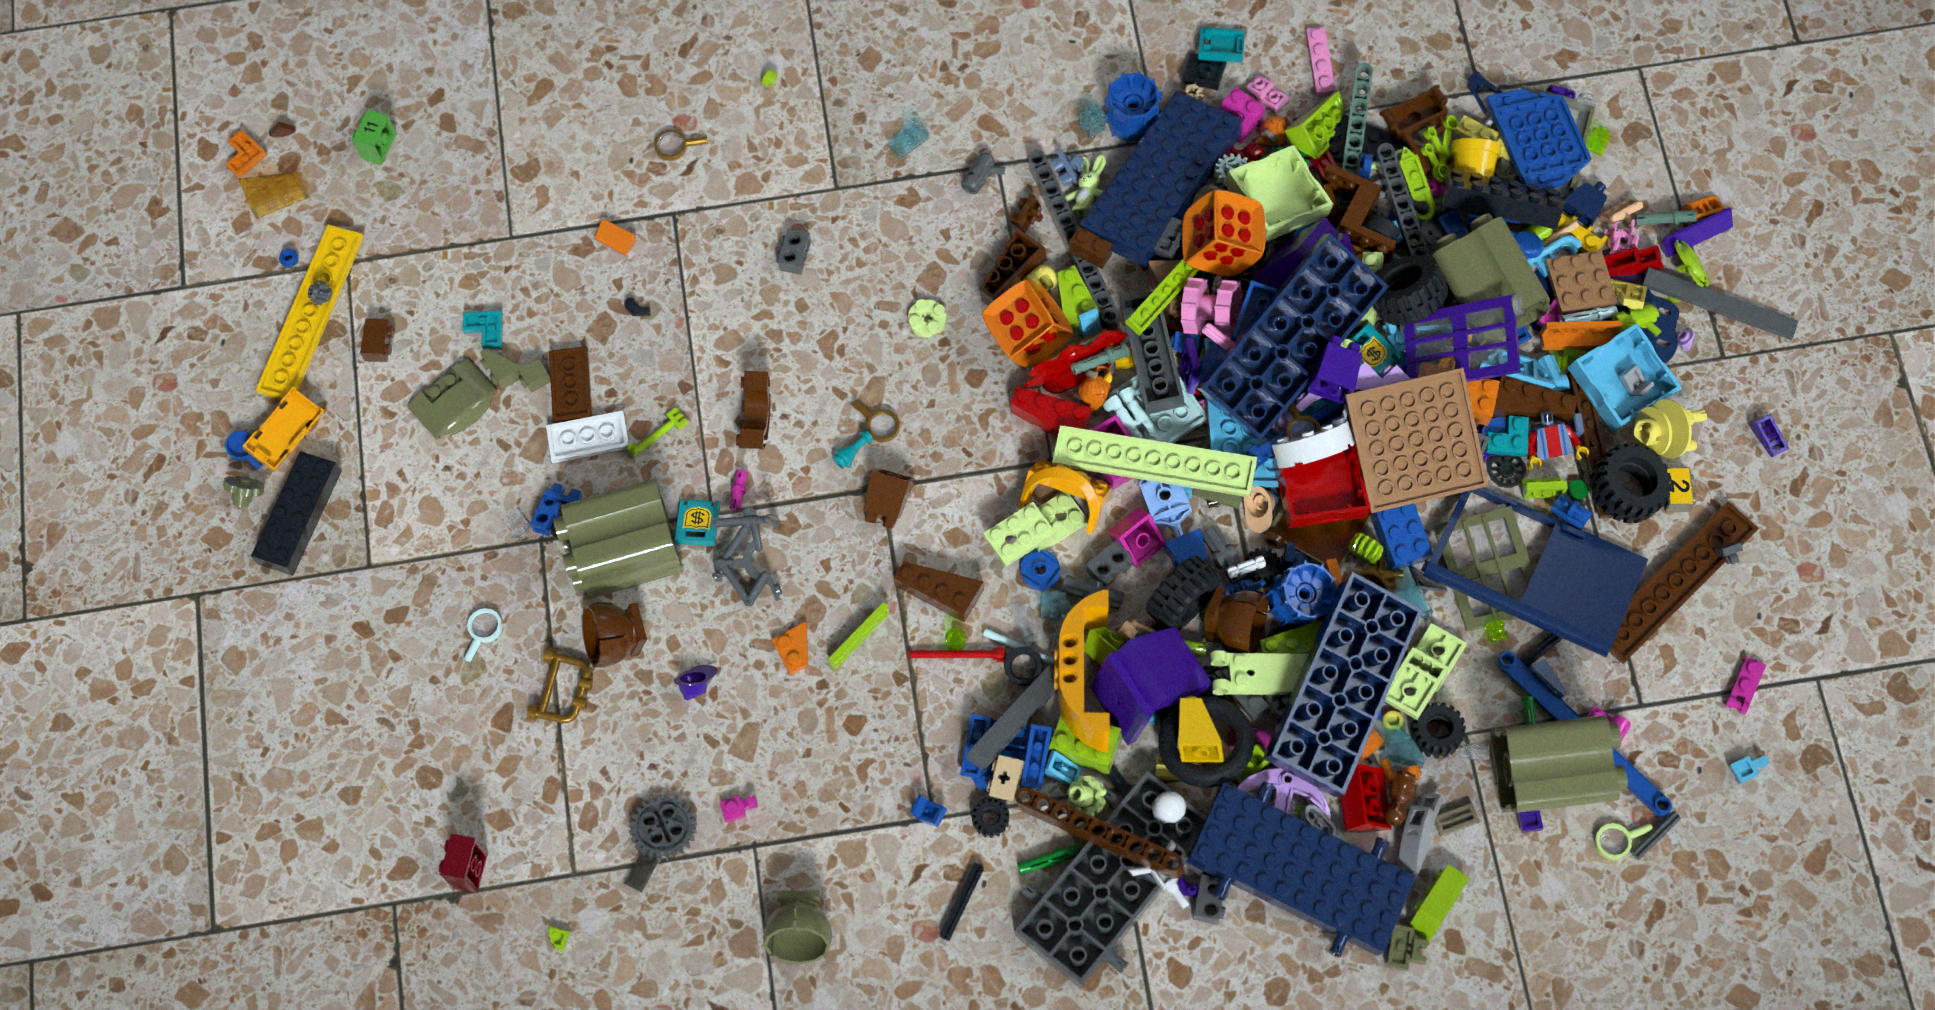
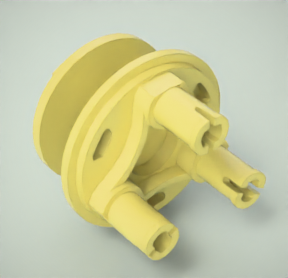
(1667, 428)

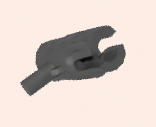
(980, 170)

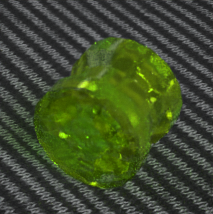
(1496, 631)
(955, 643)

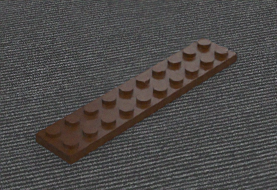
(1679, 579)

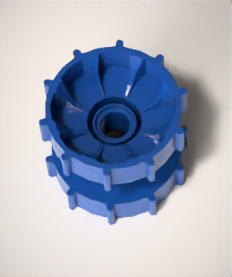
(1127, 92)
(1284, 596)

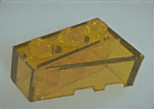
(273, 192)

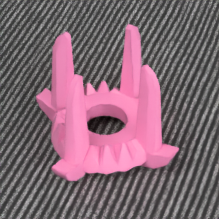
(1614, 237)

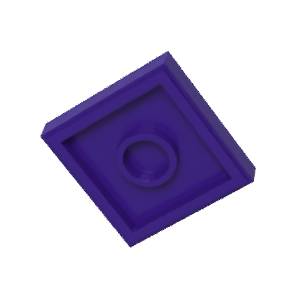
(1190, 366)

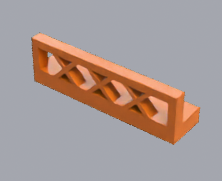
(1577, 335)

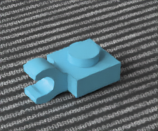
(1395, 338)
(1747, 769)

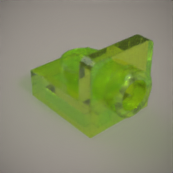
(1598, 140)
(1568, 357)

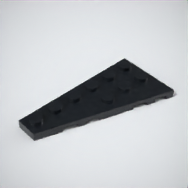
(1372, 140)

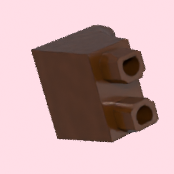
(887, 496)

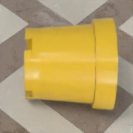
(1476, 155)

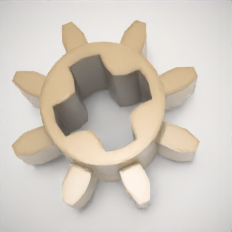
(1194, 92)

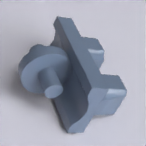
(1063, 161)

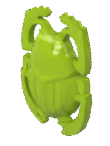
(1691, 263)

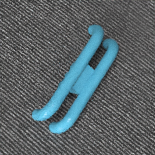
(1565, 242)

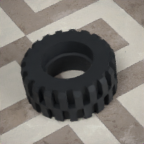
(1413, 290)
(1648, 471)
(1183, 593)

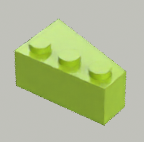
(1074, 296)
(1438, 901)

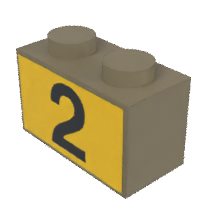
(1682, 495)

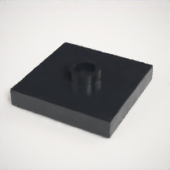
(1204, 72)

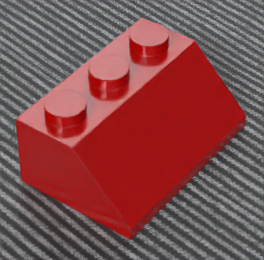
(1365, 800)

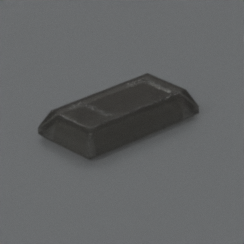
(641, 872)

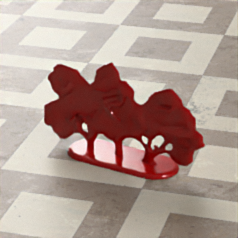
(1063, 376)

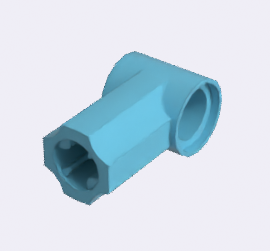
(1560, 379)

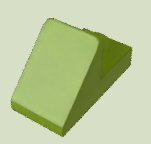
(1255, 765)

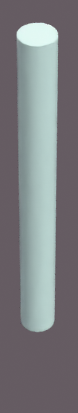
(1013, 644)

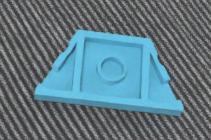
(1532, 373)

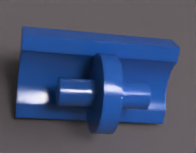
(1571, 512)

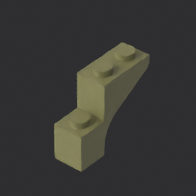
(506, 372)

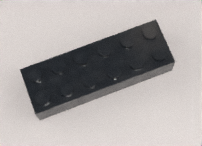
(1501, 198)
(296, 513)

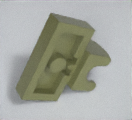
(1404, 948)

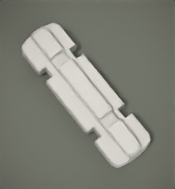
(1246, 567)

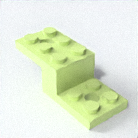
(1035, 528)
(1424, 671)

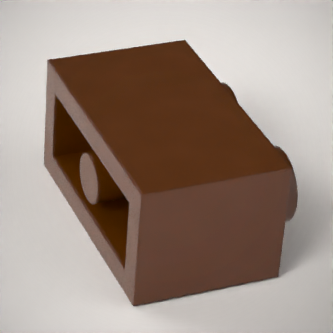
(1090, 247)
(377, 340)

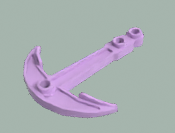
(1284, 791)

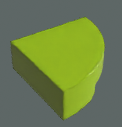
(558, 938)

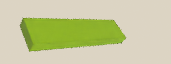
(859, 636)

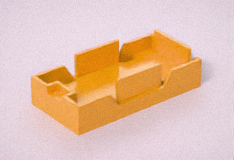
(283, 429)

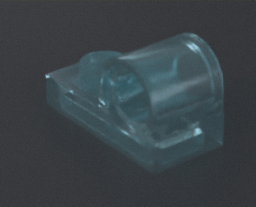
(913, 136)

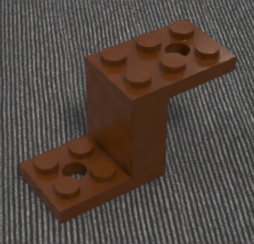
(1365, 198)

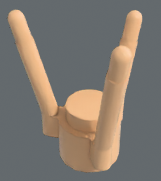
(1128, 629)

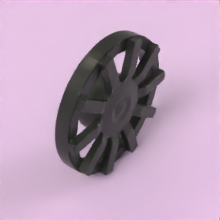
(1506, 470)

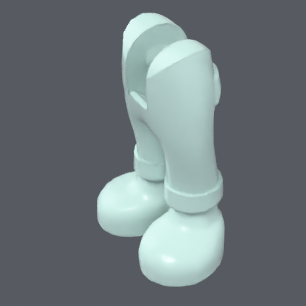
(1141, 418)

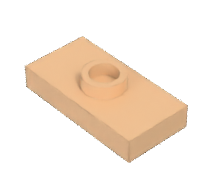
(1621, 211)

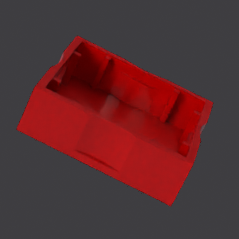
(1323, 490)

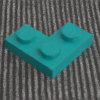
(488, 323)
(1514, 442)

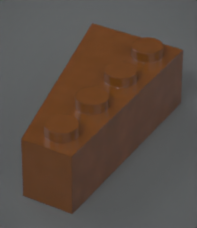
(1530, 400)
(940, 589)

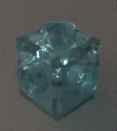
(1092, 121)
(1054, 605)

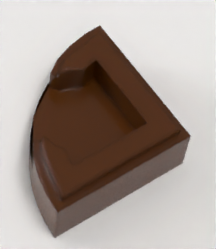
(281, 130)

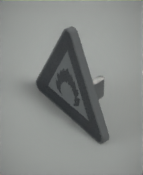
(1425, 583)

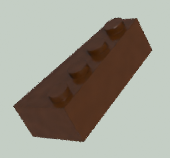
(1017, 260)

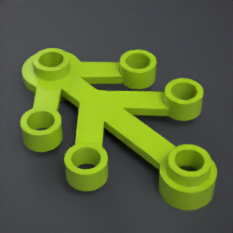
(1440, 166)

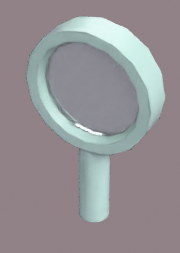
(483, 627)

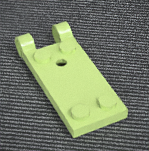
(1272, 673)

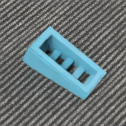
(1089, 323)

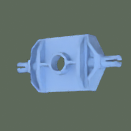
(1166, 512)

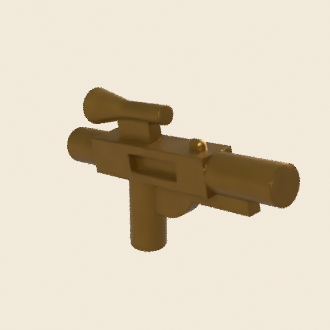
(1388, 575)

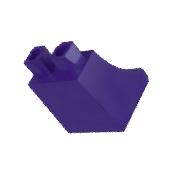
(1336, 371)

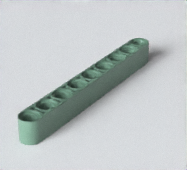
(1356, 135)

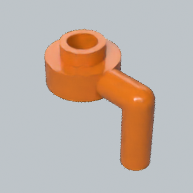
(1389, 773)

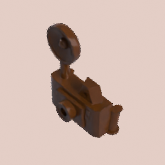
(1414, 115)

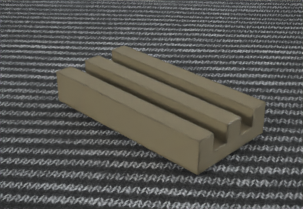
(1472, 813)

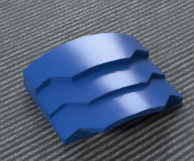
(1029, 746)

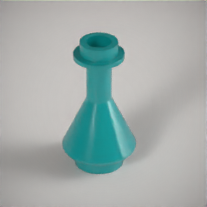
(845, 455)

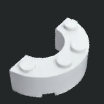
(1314, 446)

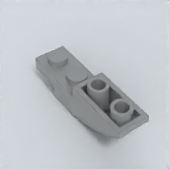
(1417, 830)

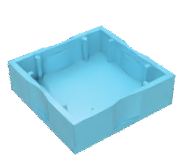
(1600, 371)

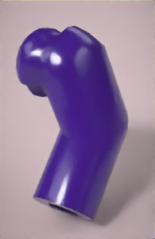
(1561, 91)

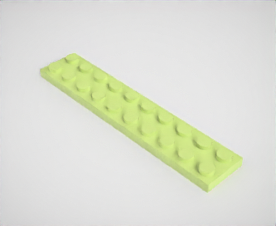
(1155, 461)

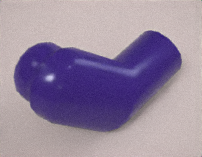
(1186, 888)

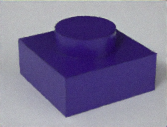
(1530, 821)

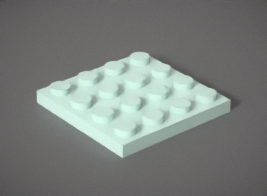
(1168, 424)

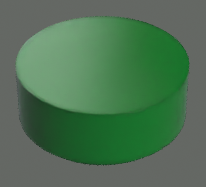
(1577, 490)

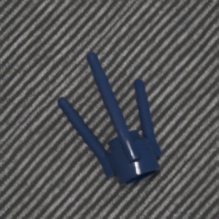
(1479, 82)

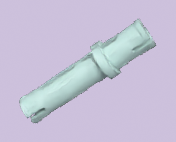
(1595, 314)

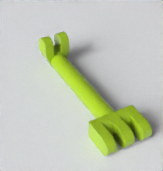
(673, 421)

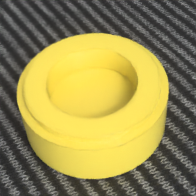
(1392, 720)

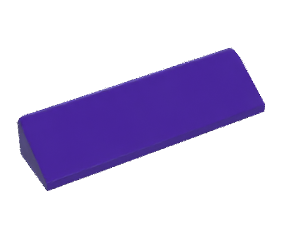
(1698, 231)

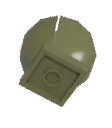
(798, 928)

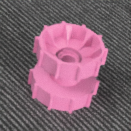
(1199, 306)

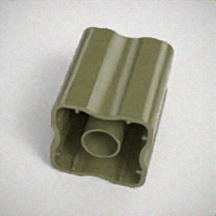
(1490, 266)
(617, 539)
(1557, 764)

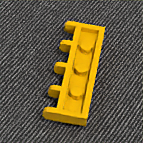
(1588, 240)

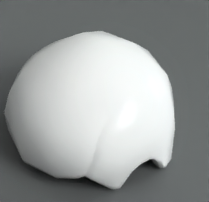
(1169, 807)

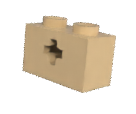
(1014, 770)

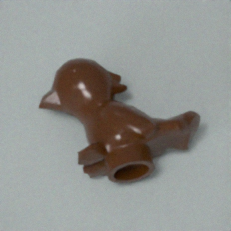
(1401, 792)

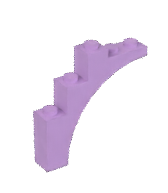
(1366, 379)

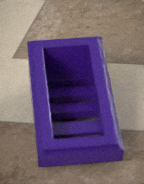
(1775, 432)

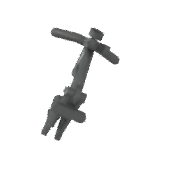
(724, 563)

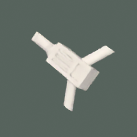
(1163, 881)

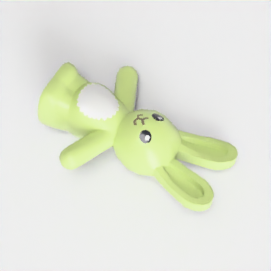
(1088, 185)

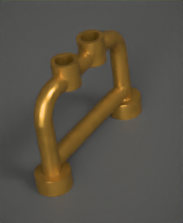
(579, 700)

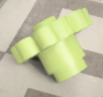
(1087, 795)

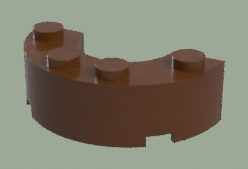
(756, 410)

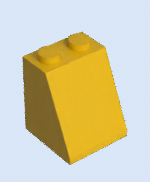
(1197, 733)

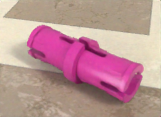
(738, 490)

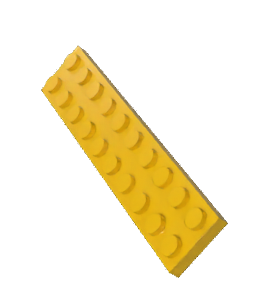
(307, 320)

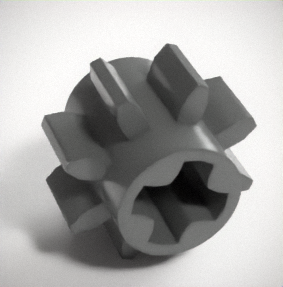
(319, 293)

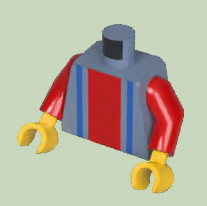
(1552, 440)

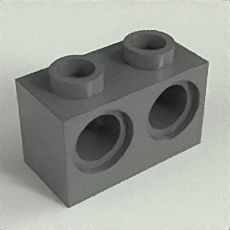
(1170, 243)
(797, 252)
(1105, 560)
(1206, 899)

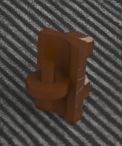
(1028, 215)

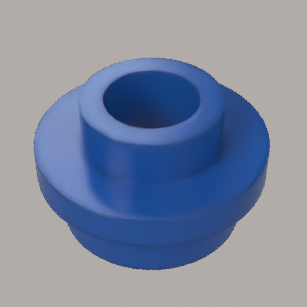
(287, 253)

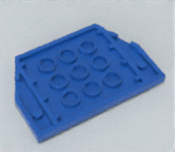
(1539, 136)

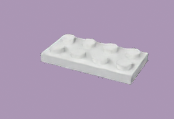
(587, 436)

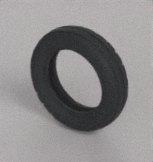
(1208, 775)

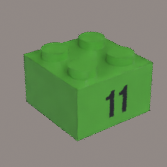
(374, 137)

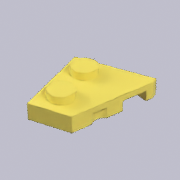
(1630, 294)

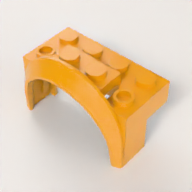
(1071, 482)

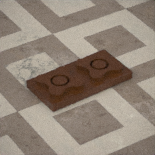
(570, 384)

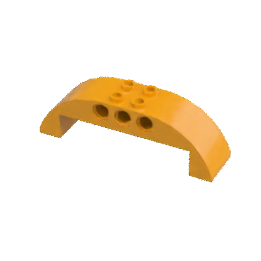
(1069, 671)

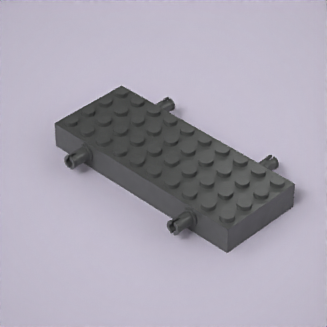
(1097, 896)

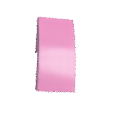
(1266, 93)

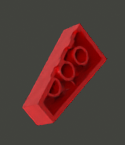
(1049, 411)

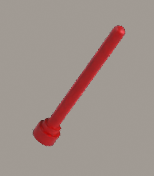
(997, 653)

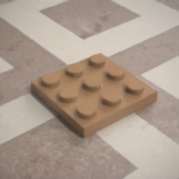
(1580, 282)

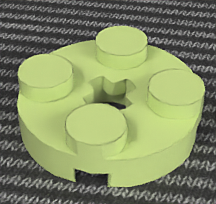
(924, 308)

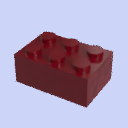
(463, 863)

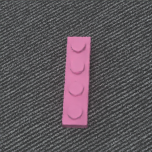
(1320, 61)

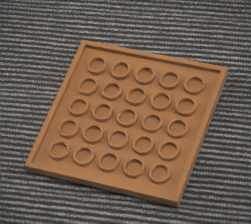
(1416, 440)

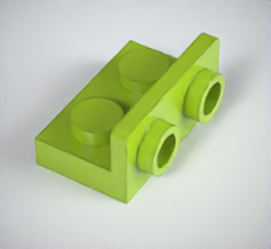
(1543, 487)

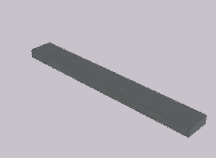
(1720, 303)

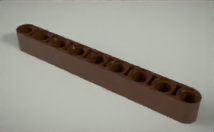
(1103, 840)

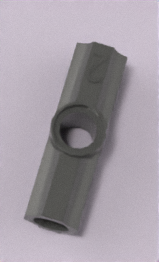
(1221, 552)
(1082, 588)

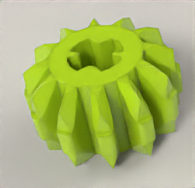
(1365, 548)

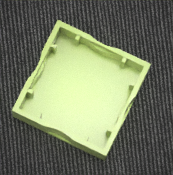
(1284, 189)

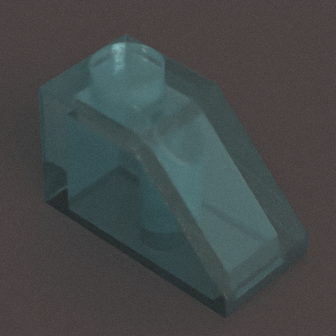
(1402, 749)

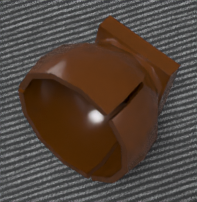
(1235, 619)
(612, 633)

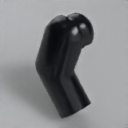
(634, 309)

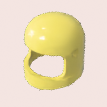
(1043, 274)

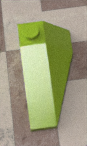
(1317, 126)

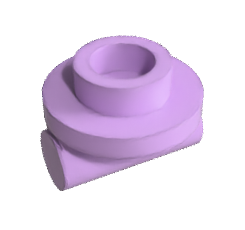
(1685, 339)

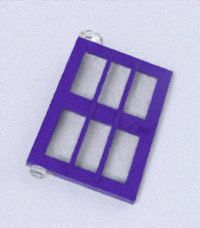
(1466, 336)

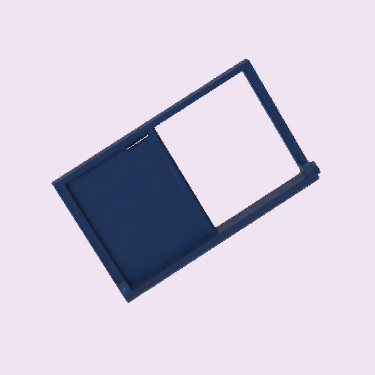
(1576, 587)

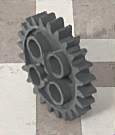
(681, 820)

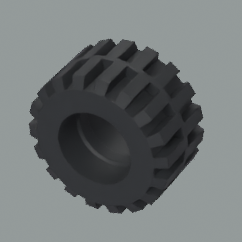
(1446, 716)

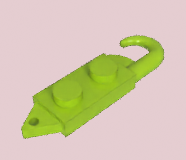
(1417, 182)

